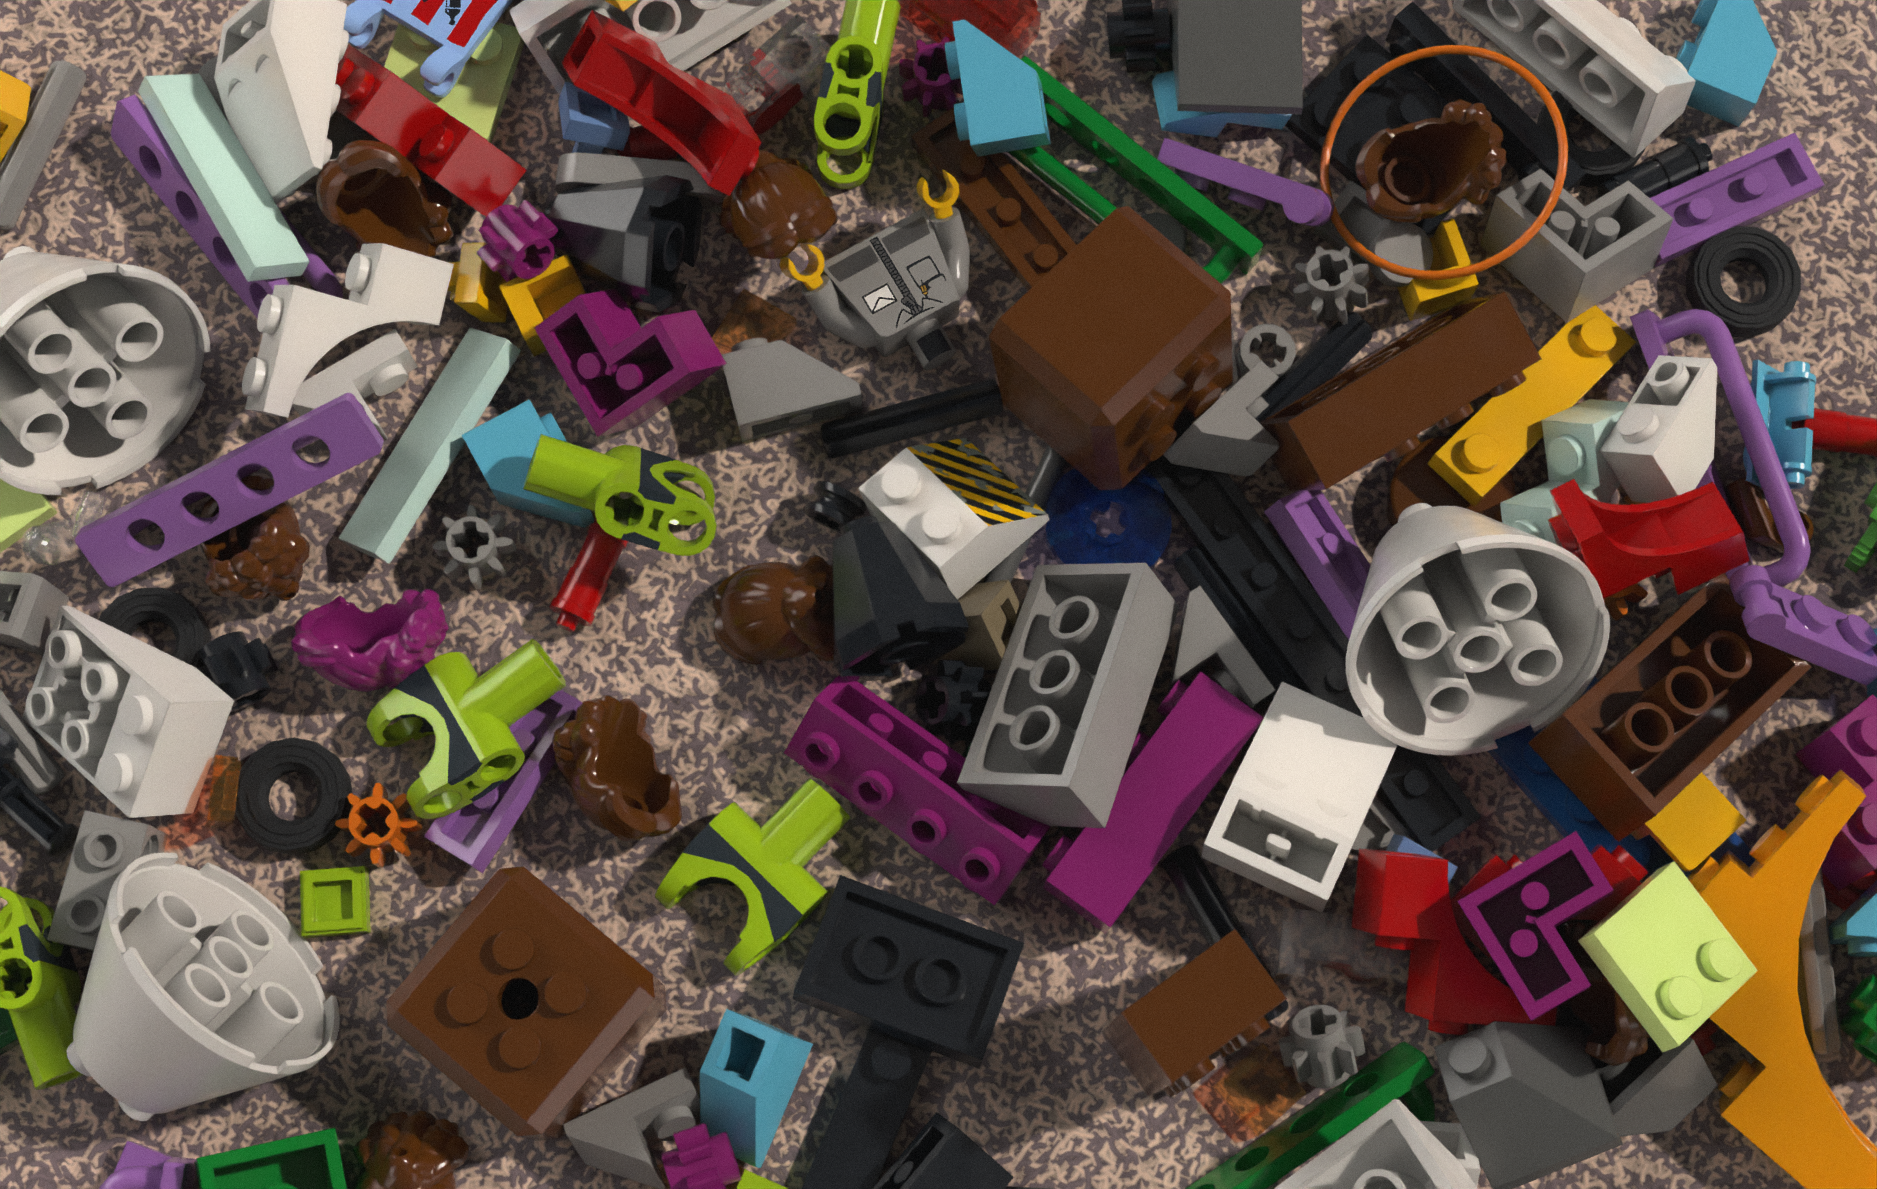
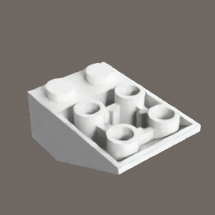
(280, 85)
(127, 715)
(1299, 797)

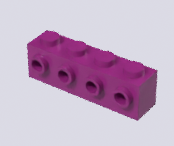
(912, 788)
(1154, 800)

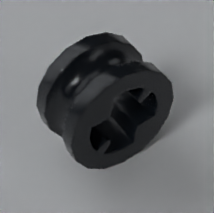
(834, 506)

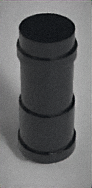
(1664, 169)

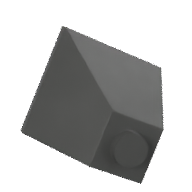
(1653, 1088)
(1527, 1099)

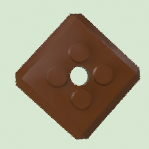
(1115, 350)
(587, 1018)

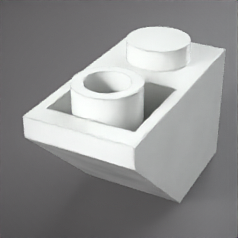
(1666, 430)

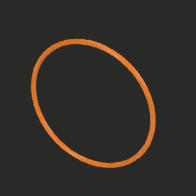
(1525, 237)

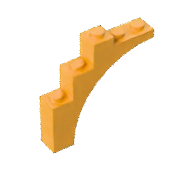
(1782, 1095)

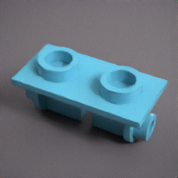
(1781, 400)

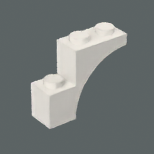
(306, 324)

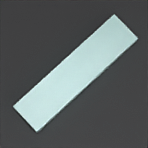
(223, 177)
(429, 445)

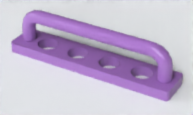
(150, 154)
(1655, 339)
(339, 423)

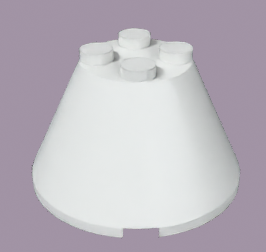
(91, 369)
(1471, 632)
(196, 991)

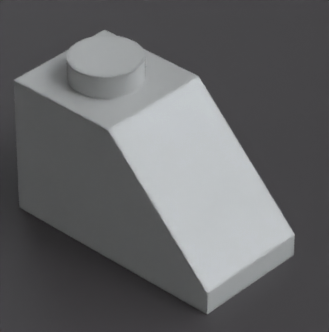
(784, 388)

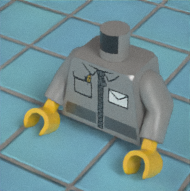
(895, 283)

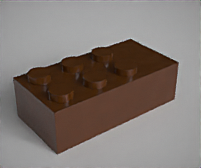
(1401, 392)
(1666, 710)
(1198, 1010)

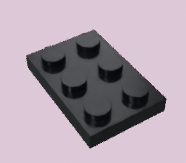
(1388, 103)
(908, 971)

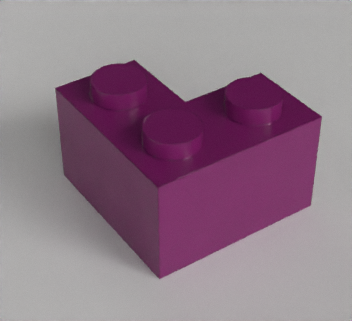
(626, 370)
(1852, 747)
(1520, 917)

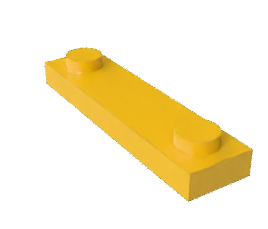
(1512, 422)

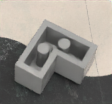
(1580, 249)

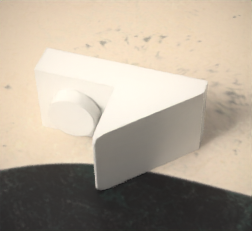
(373, 368)

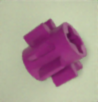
(917, 71)
(517, 241)
(701, 1160)

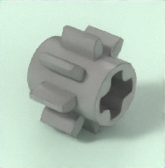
(1331, 268)
(488, 556)
(1322, 1046)

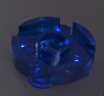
(1143, 515)

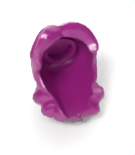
(374, 647)

